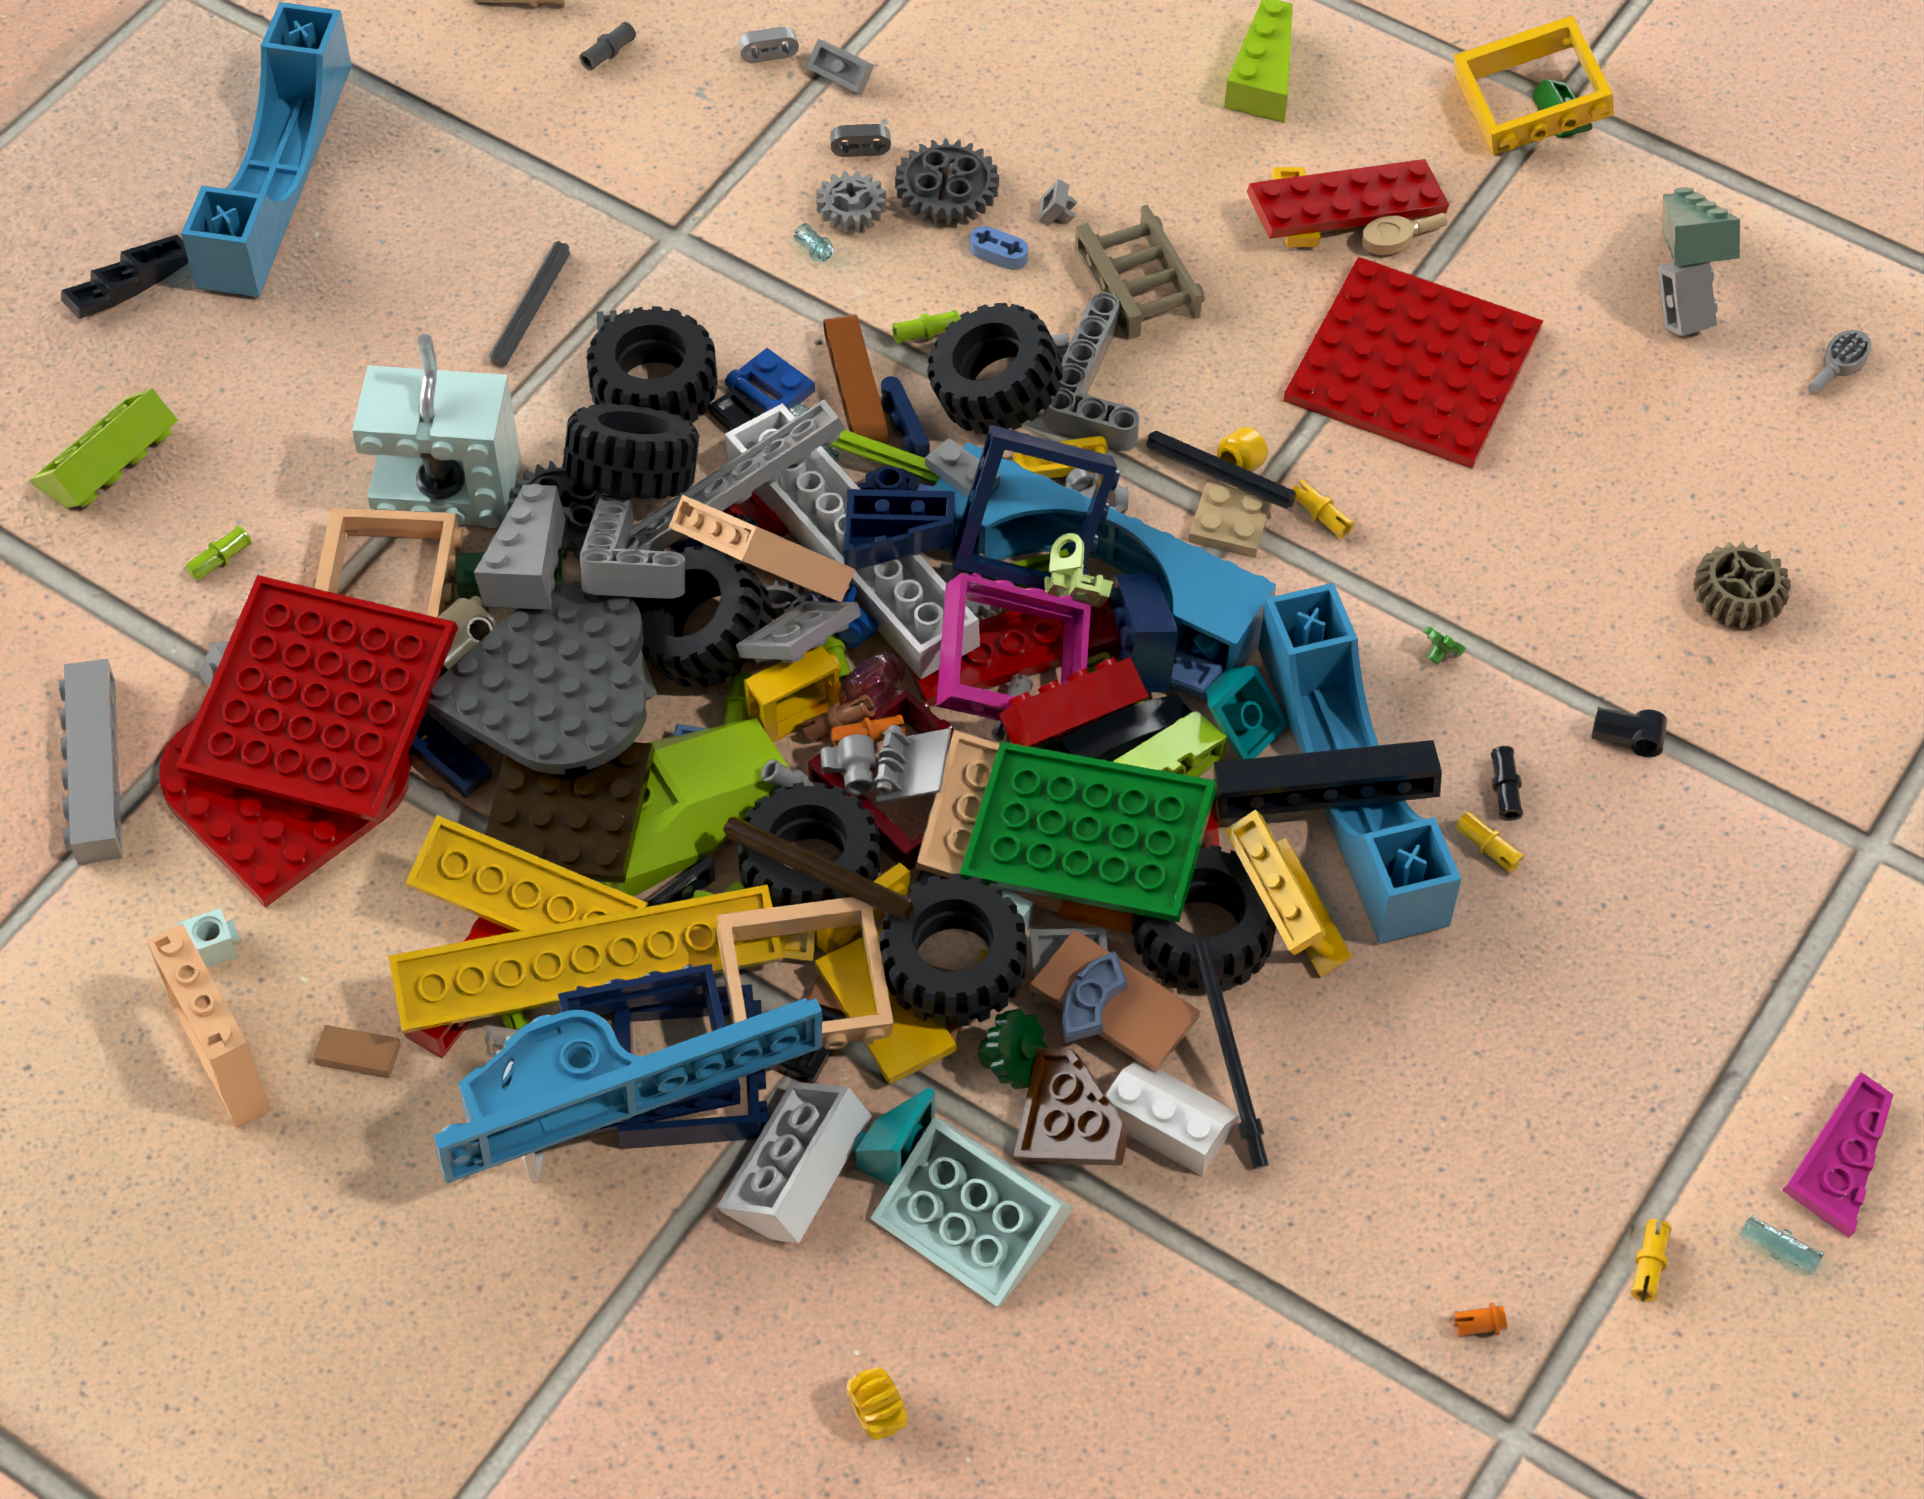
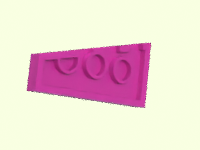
(1839, 1161)

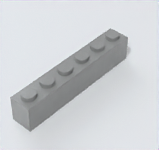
(91, 762)

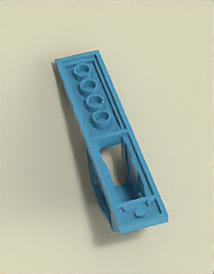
(579, 1078)

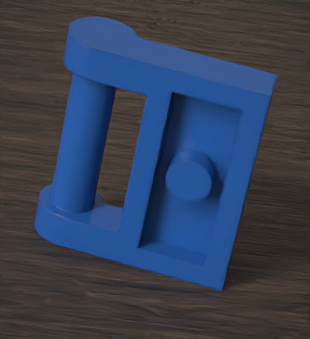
(775, 377)

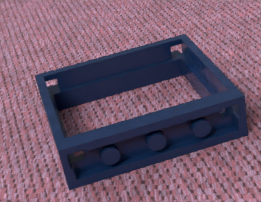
(1003, 439)
(651, 989)
(702, 1129)

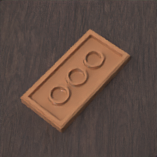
(1140, 1021)

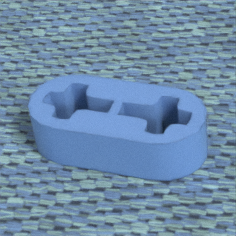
(999, 248)

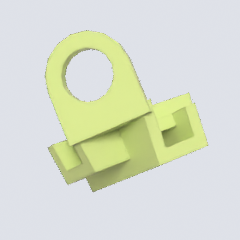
(1068, 576)

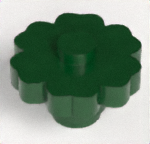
(1012, 1047)

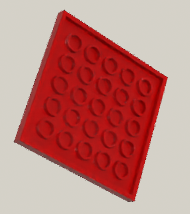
(1414, 362)
(317, 698)

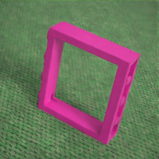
(1007, 596)

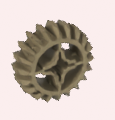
(1737, 591)

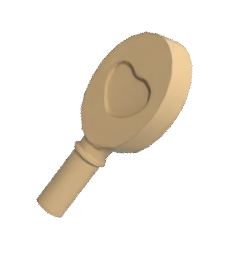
(1394, 233)

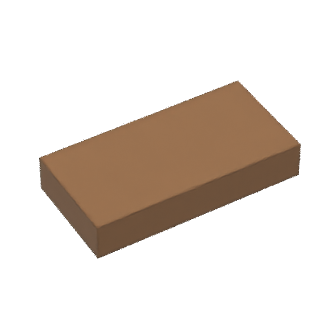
(357, 1051)

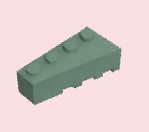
(1699, 228)

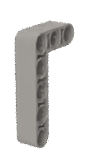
(1074, 411)
(619, 571)

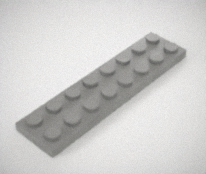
(743, 474)

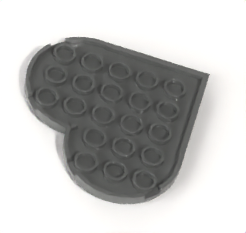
(552, 683)

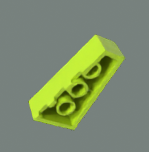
(1262, 66)
(1182, 748)

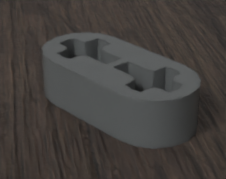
(860, 140)

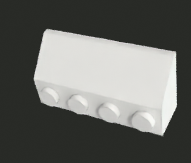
(795, 1160)

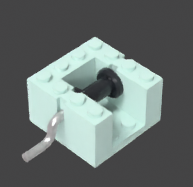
(439, 440)

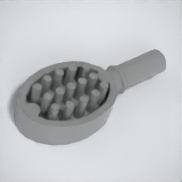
(1843, 357)

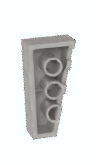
(524, 552)

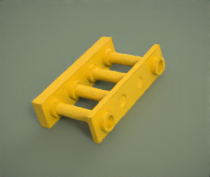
(1288, 893)

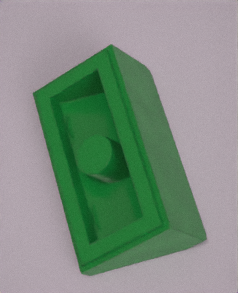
(1553, 93)

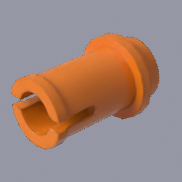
(1481, 1320)

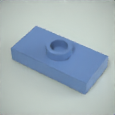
(1193, 674)

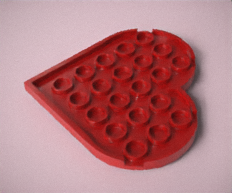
(258, 836)

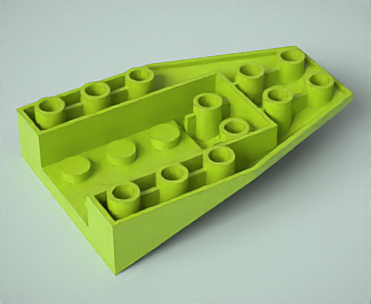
(690, 796)

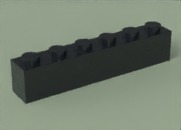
(1328, 779)

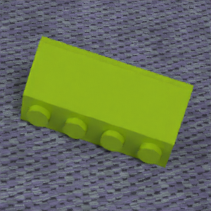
(106, 449)

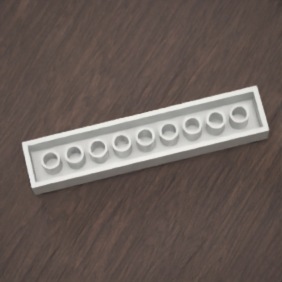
(897, 594)

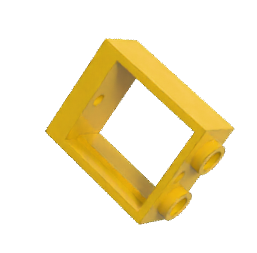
(793, 692)

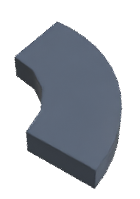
(1089, 996)

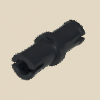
(1506, 783)

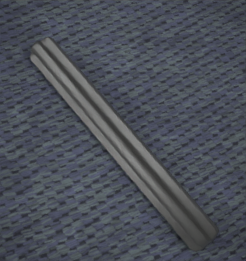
(529, 304)

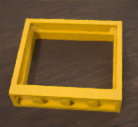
(1517, 51)

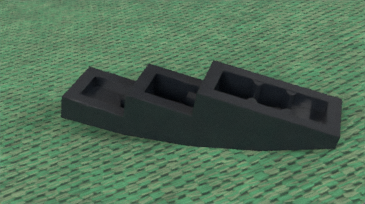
(135, 273)
(1124, 729)

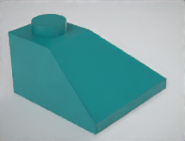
(1245, 710)
(894, 1136)

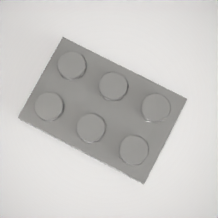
(798, 631)

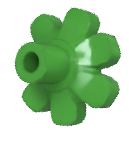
(1442, 645)

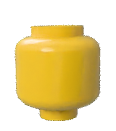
(1244, 448)

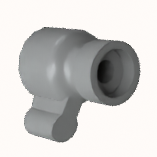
(854, 757)

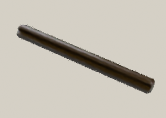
(819, 868)

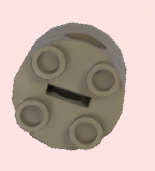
(473, 626)

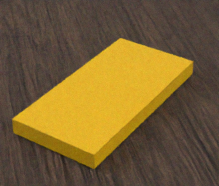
(912, 1041)

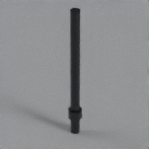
(1250, 1127)

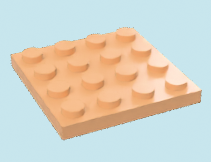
(957, 807)

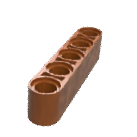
(855, 378)

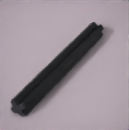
(1221, 469)

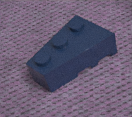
(896, 524)
(1145, 628)

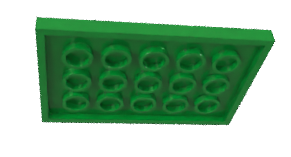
(1089, 831)

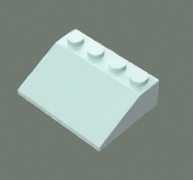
(971, 1211)

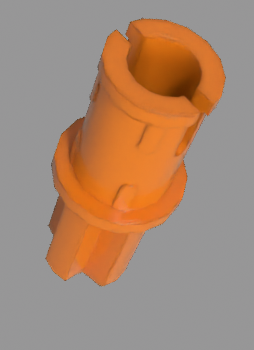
(870, 728)

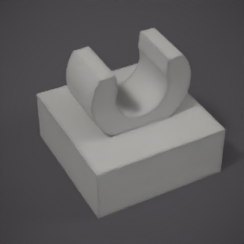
(1056, 204)

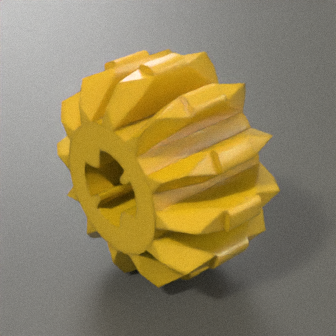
(877, 1403)

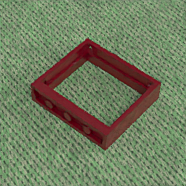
(892, 839)

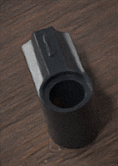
(1640, 731)

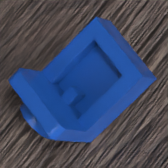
(860, 628)

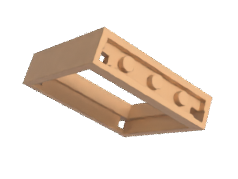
(393, 523)
(761, 548)
(806, 918)
(209, 1025)

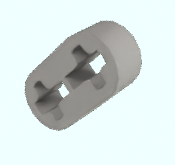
(768, 44)

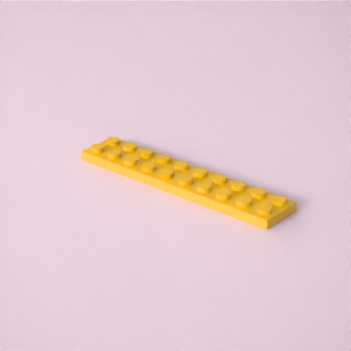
(537, 964)

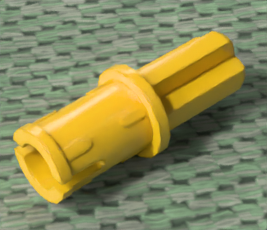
(1489, 842)

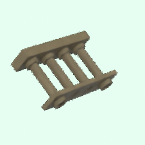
(1104, 271)

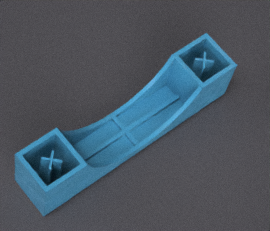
(239, 228)
(1210, 599)
(1389, 849)

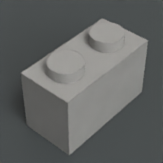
(1687, 297)

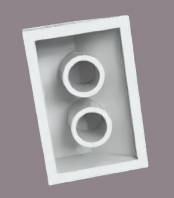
(1171, 1116)

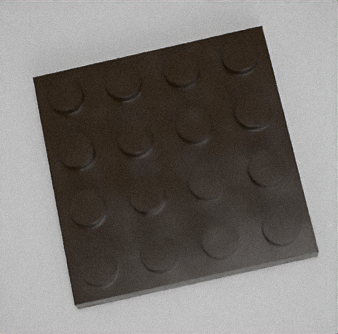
(575, 817)

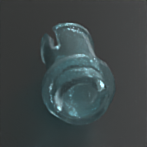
(818, 246)

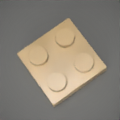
(1229, 520)

